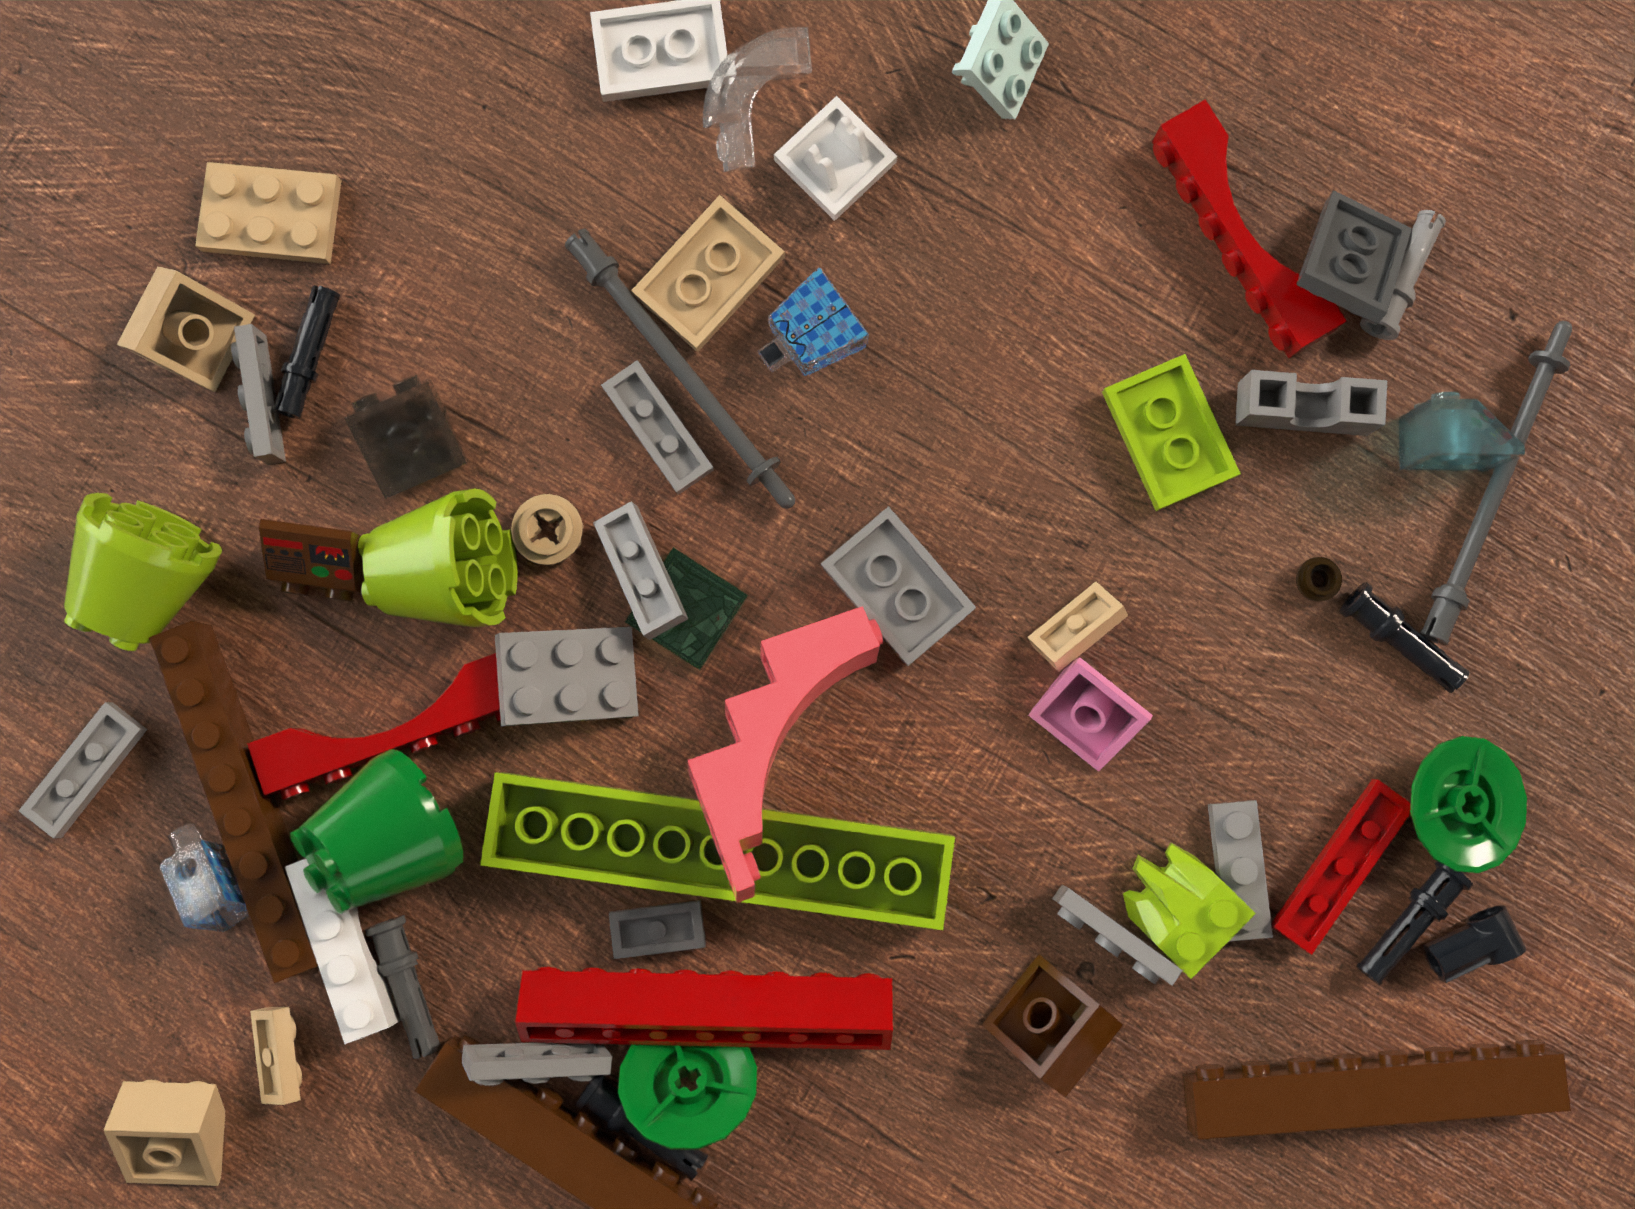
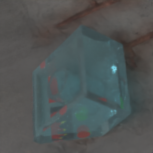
(1454, 436)

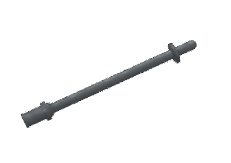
(603, 272)
(1451, 597)

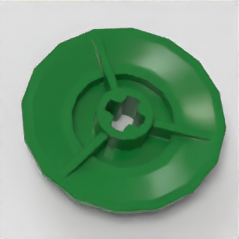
(1468, 804)
(673, 1114)

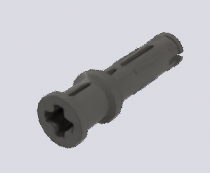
(398, 965)

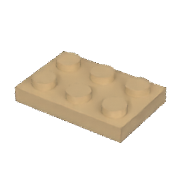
(268, 213)
(708, 273)

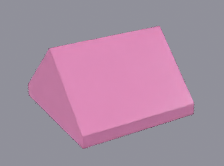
(1089, 714)

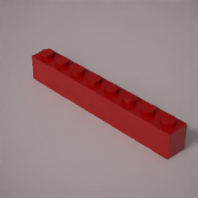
(705, 1009)

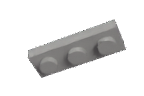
(258, 394)
(657, 427)
(640, 570)
(82, 770)
(1241, 861)
(1115, 937)
(534, 1062)

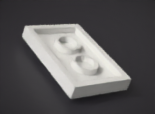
(658, 47)

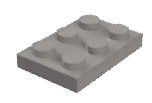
(898, 586)
(566, 675)

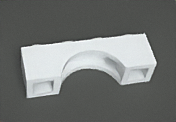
(350, 974)

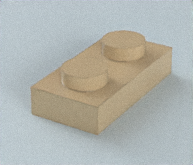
(1077, 626)
(275, 1055)

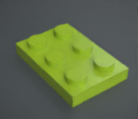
(1170, 432)

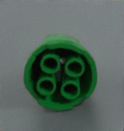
(378, 836)

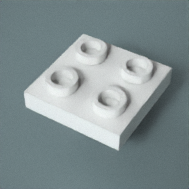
(835, 158)

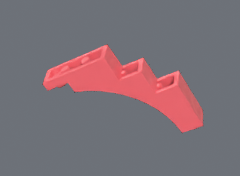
(734, 778)

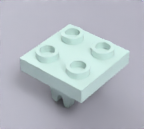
(1002, 57)

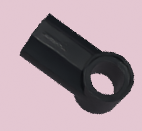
(1486, 939)

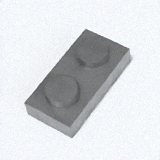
(657, 929)

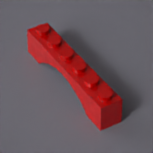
(1195, 153)
(300, 756)

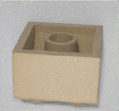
(184, 328)
(168, 1132)

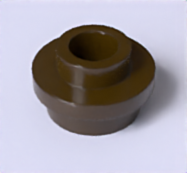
(1330, 573)

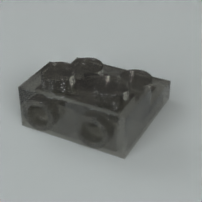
(405, 435)

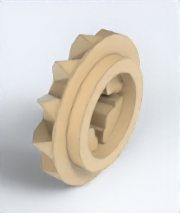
(526, 528)

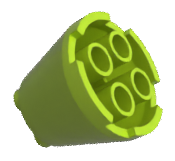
(442, 562)
(132, 569)

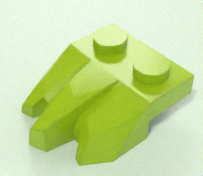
(1185, 909)

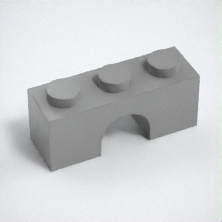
(1337, 407)

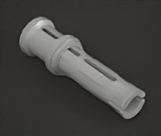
(1417, 251)

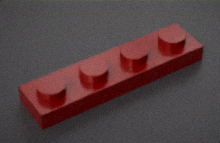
(1342, 866)

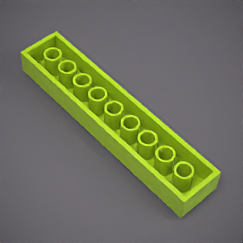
(669, 848)

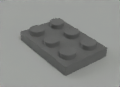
(1354, 257)

